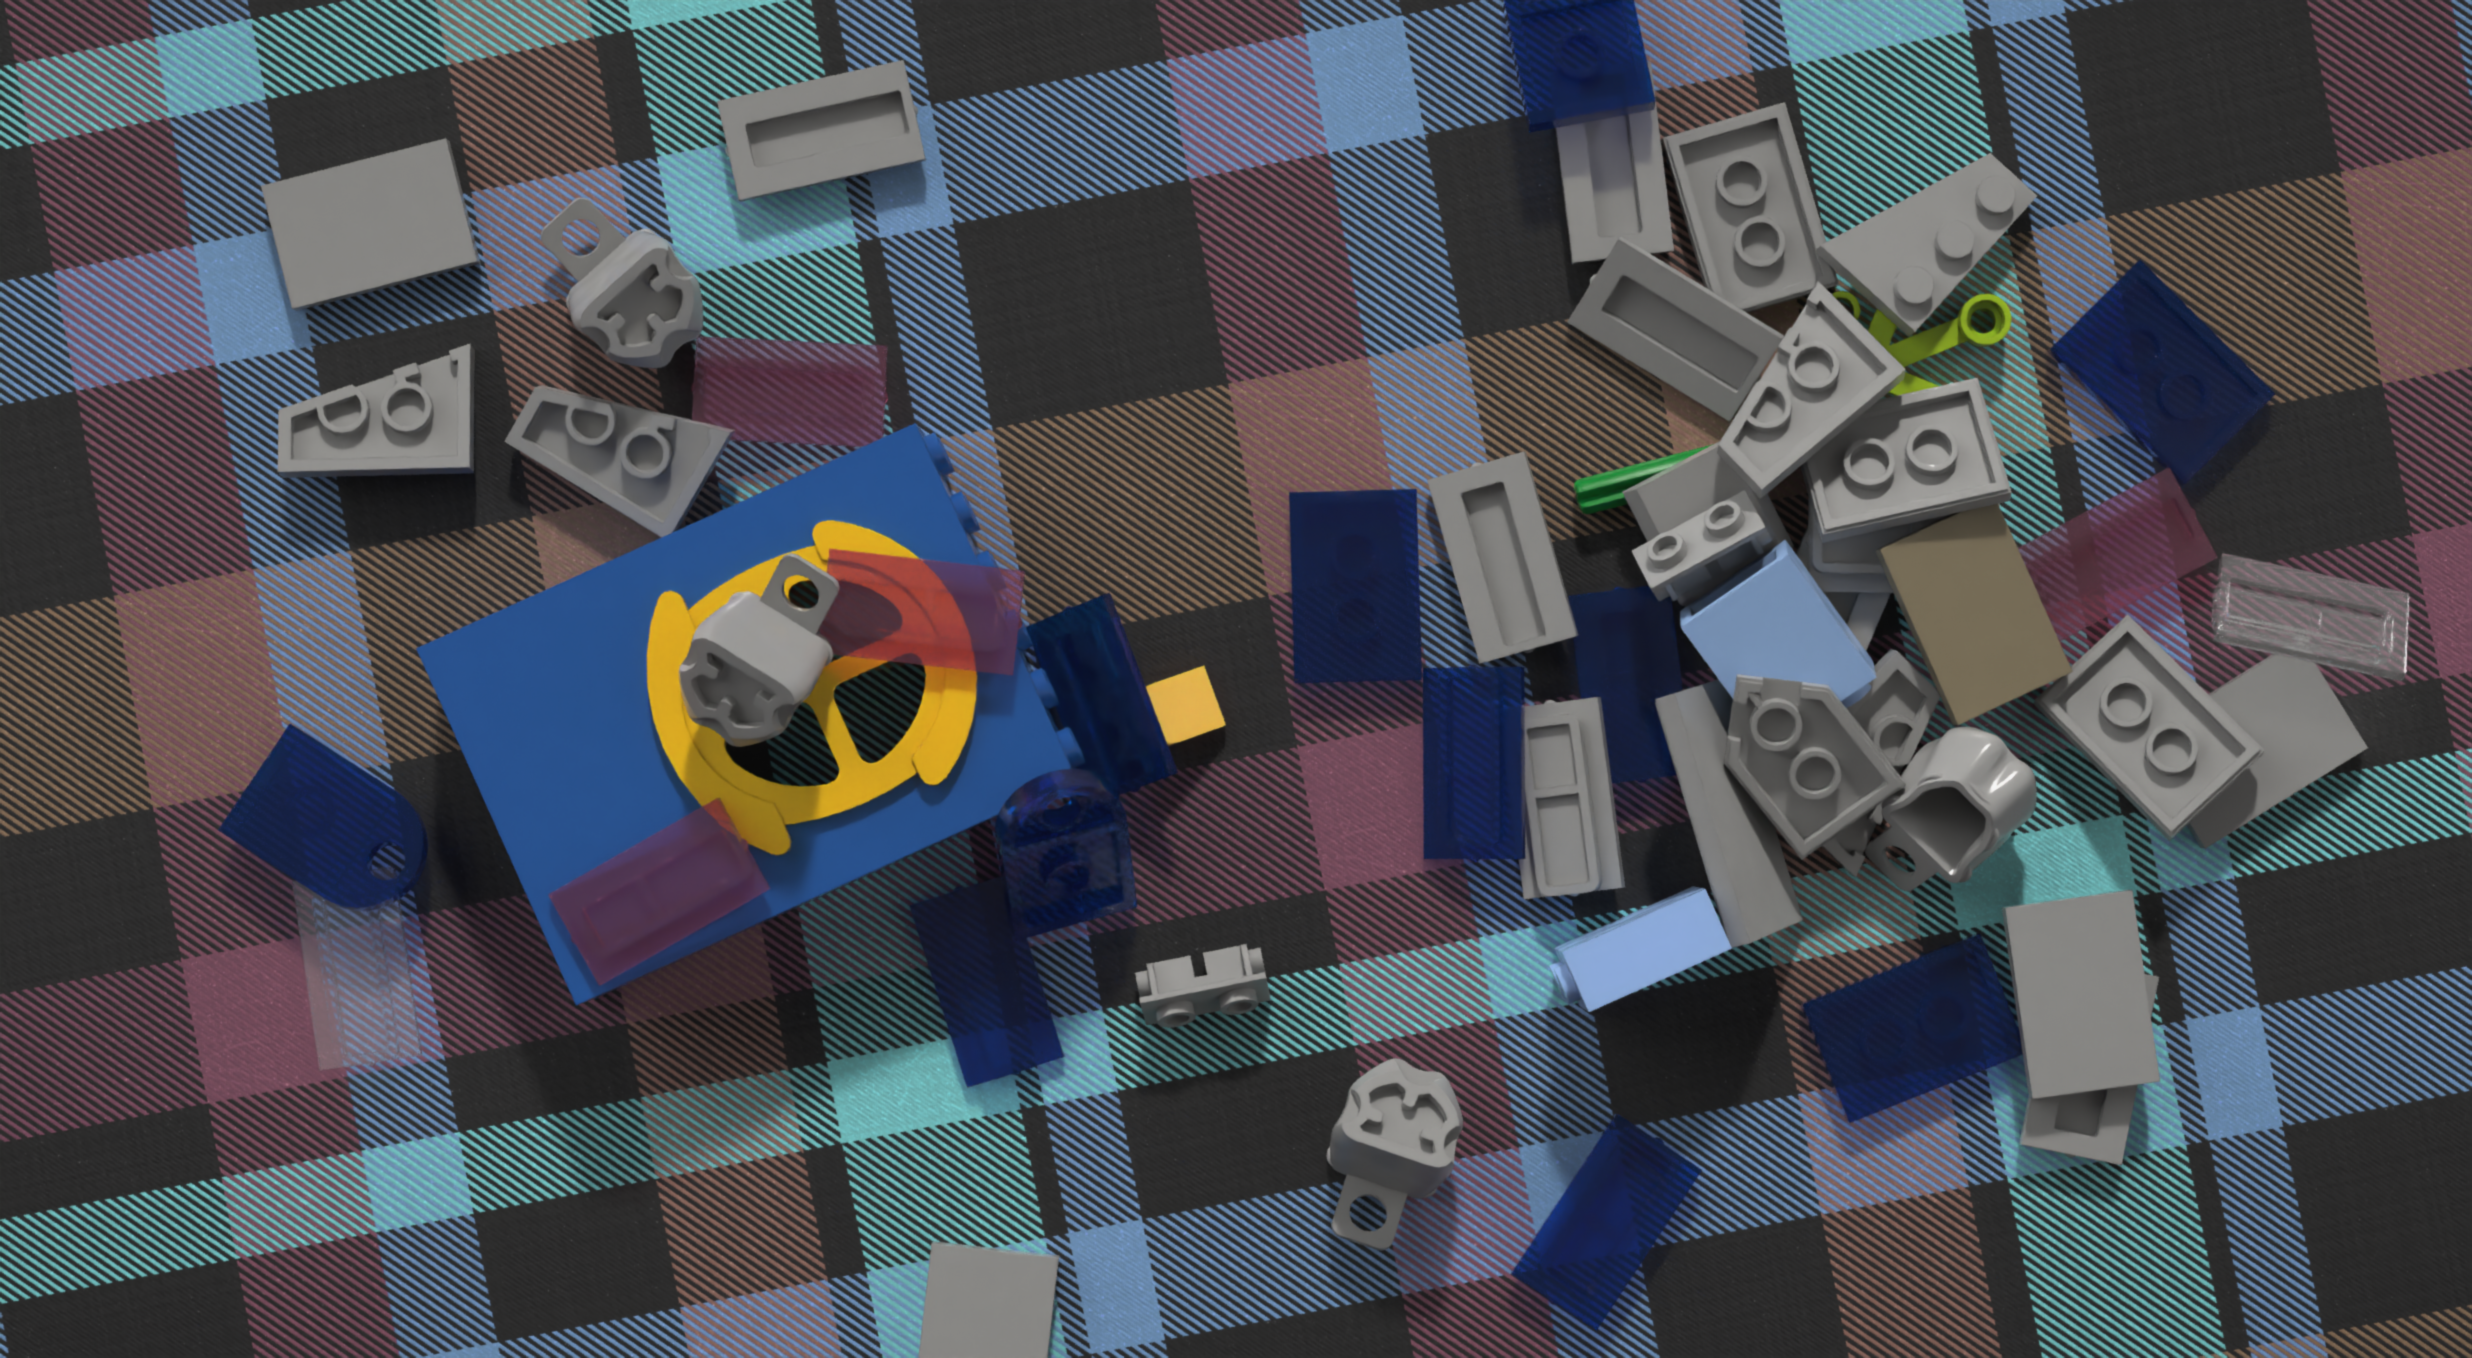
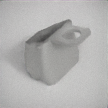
(628, 290)
(758, 658)
(1956, 807)
(1393, 1144)

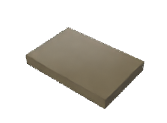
(1973, 611)

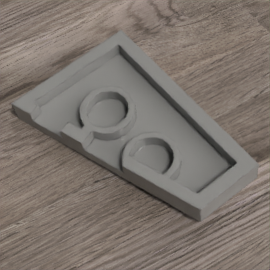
(1929, 242)
(1810, 392)
(391, 426)
(620, 453)
(1895, 720)

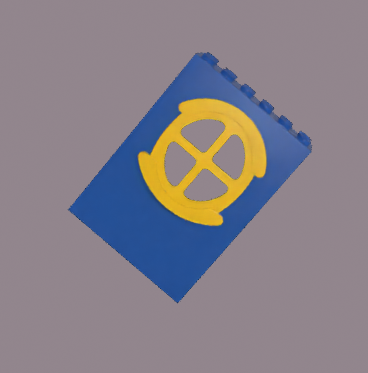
(590, 748)

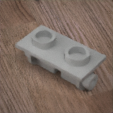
(1725, 532)
(1175, 996)

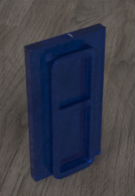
(1628, 660)
(1102, 694)
(1474, 763)
(986, 983)
(1606, 1221)

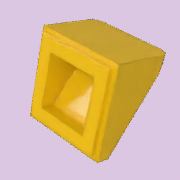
(1185, 705)

